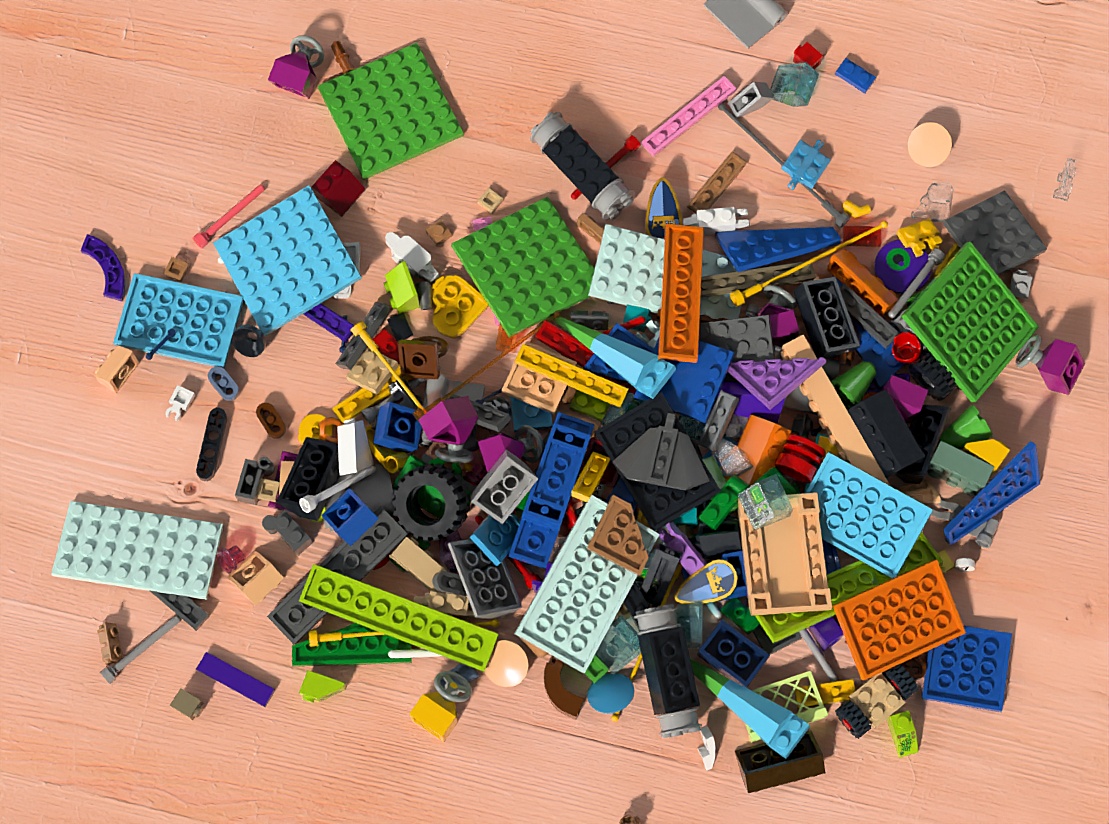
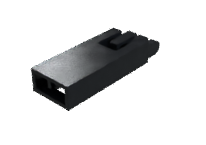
(661, 569)

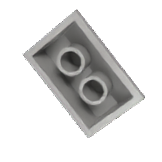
(503, 486)

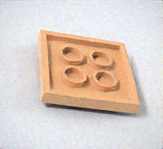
(535, 387)

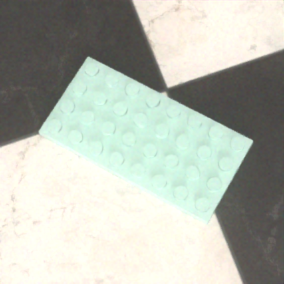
(632, 273)
(137, 550)
(579, 594)

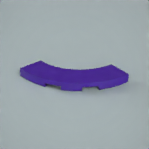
(110, 264)

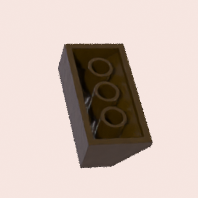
(766, 768)

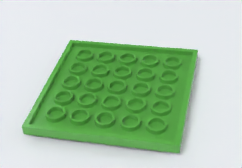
(390, 111)
(526, 266)
(970, 321)

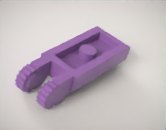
(690, 557)

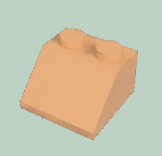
(117, 368)
(255, 577)

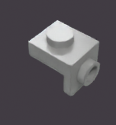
(1020, 283)

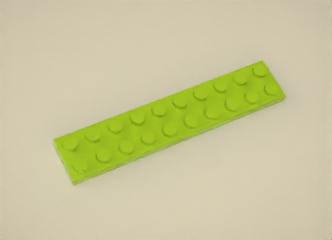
(843, 585)
(398, 617)

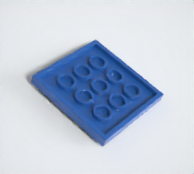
(695, 386)
(969, 670)

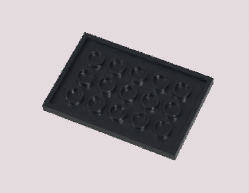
(656, 502)

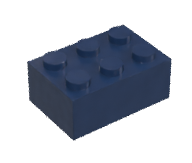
(733, 654)

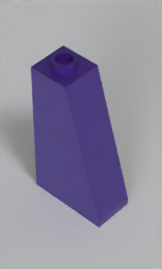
(749, 404)
(826, 633)

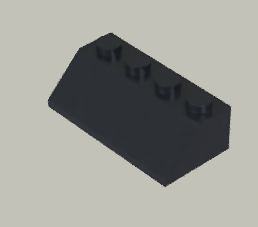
(826, 318)
(927, 430)
(886, 433)
(311, 474)

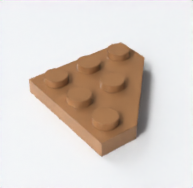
(619, 537)

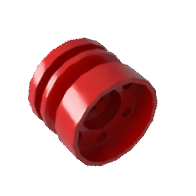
(800, 458)

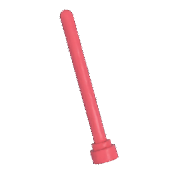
(202, 238)

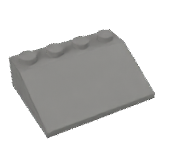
(486, 585)

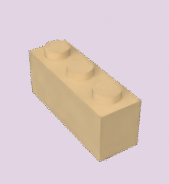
(417, 562)

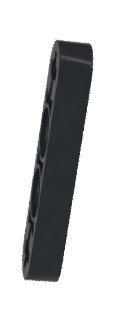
(211, 444)

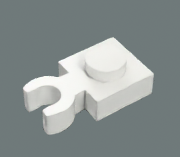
(181, 400)

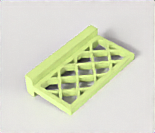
(809, 715)

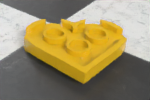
(456, 305)

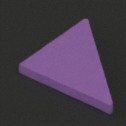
(774, 379)

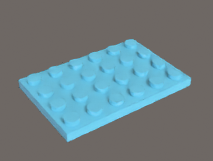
(199, 316)
(866, 515)

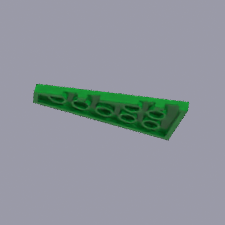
(350, 650)

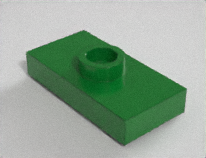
(740, 615)

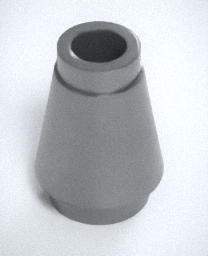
(424, 294)

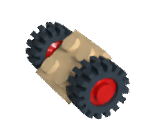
(876, 700)

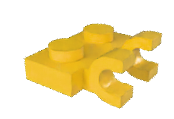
(917, 233)

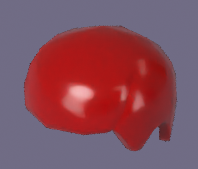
(906, 347)

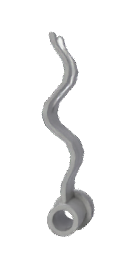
(983, 533)

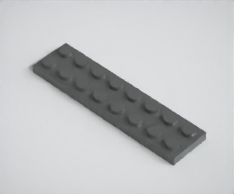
(354, 561)

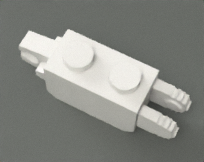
(717, 220)
(416, 257)

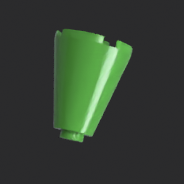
(854, 383)
(966, 429)

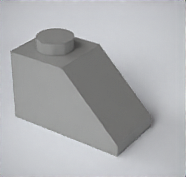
(751, 99)

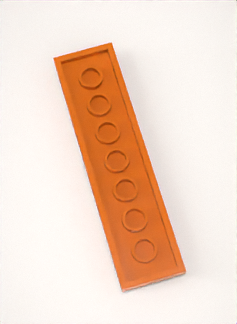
(681, 293)

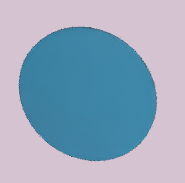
(611, 693)

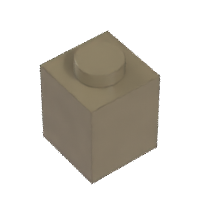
(187, 704)

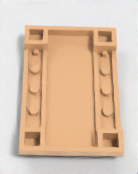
(786, 561)

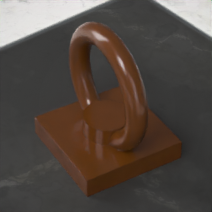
(420, 356)

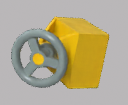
(438, 710)

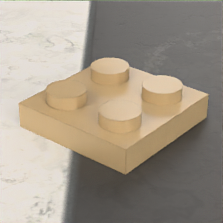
(371, 371)

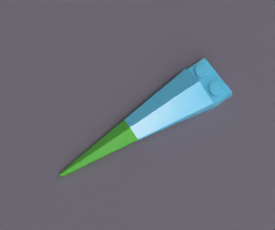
(634, 364)
(770, 721)

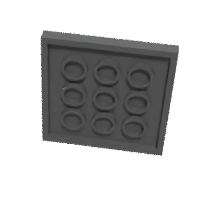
(997, 233)
(746, 337)

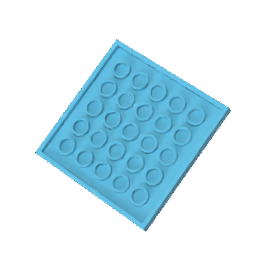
(287, 260)

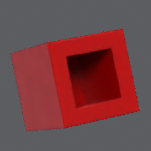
(807, 54)

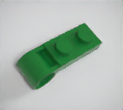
(723, 502)

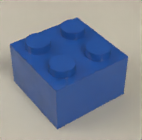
(397, 428)
(349, 517)

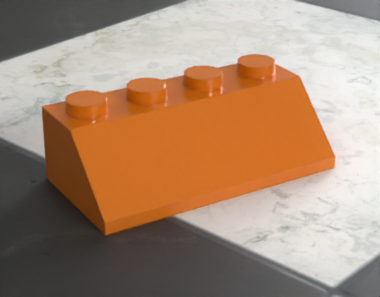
(859, 279)
(762, 445)

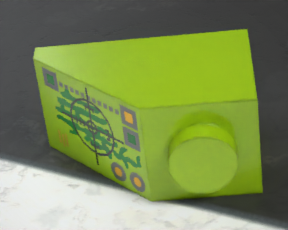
(319, 687)
(903, 733)

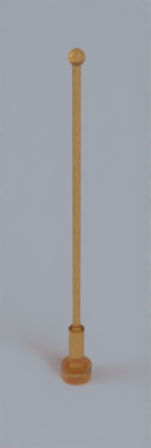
(419, 412)

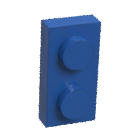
(855, 75)

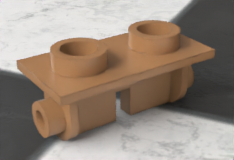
(109, 634)

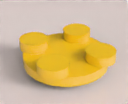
(310, 428)

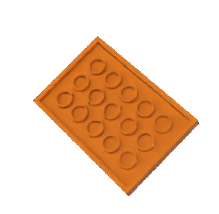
(899, 619)

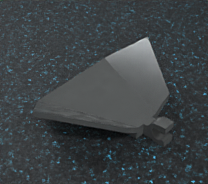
(663, 459)

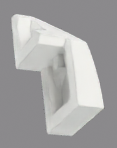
(708, 751)

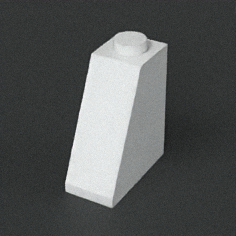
(353, 447)

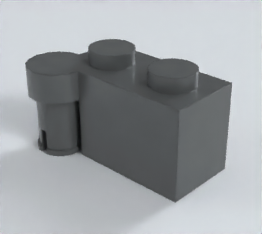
(251, 477)
(288, 531)

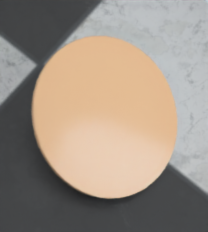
(929, 144)
(507, 664)

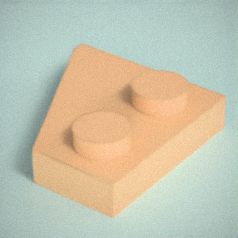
(921, 492)

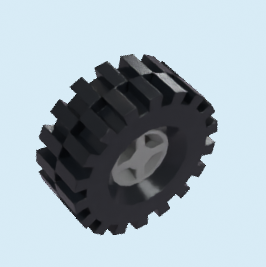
(932, 376)

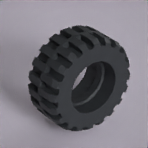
(410, 513)

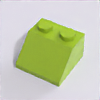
(401, 288)

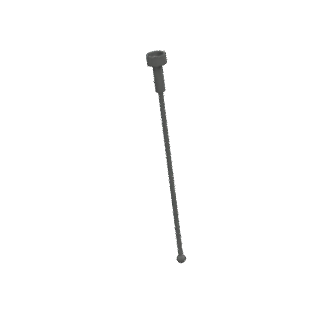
(841, 219)

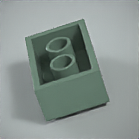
(959, 469)

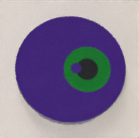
(899, 266)

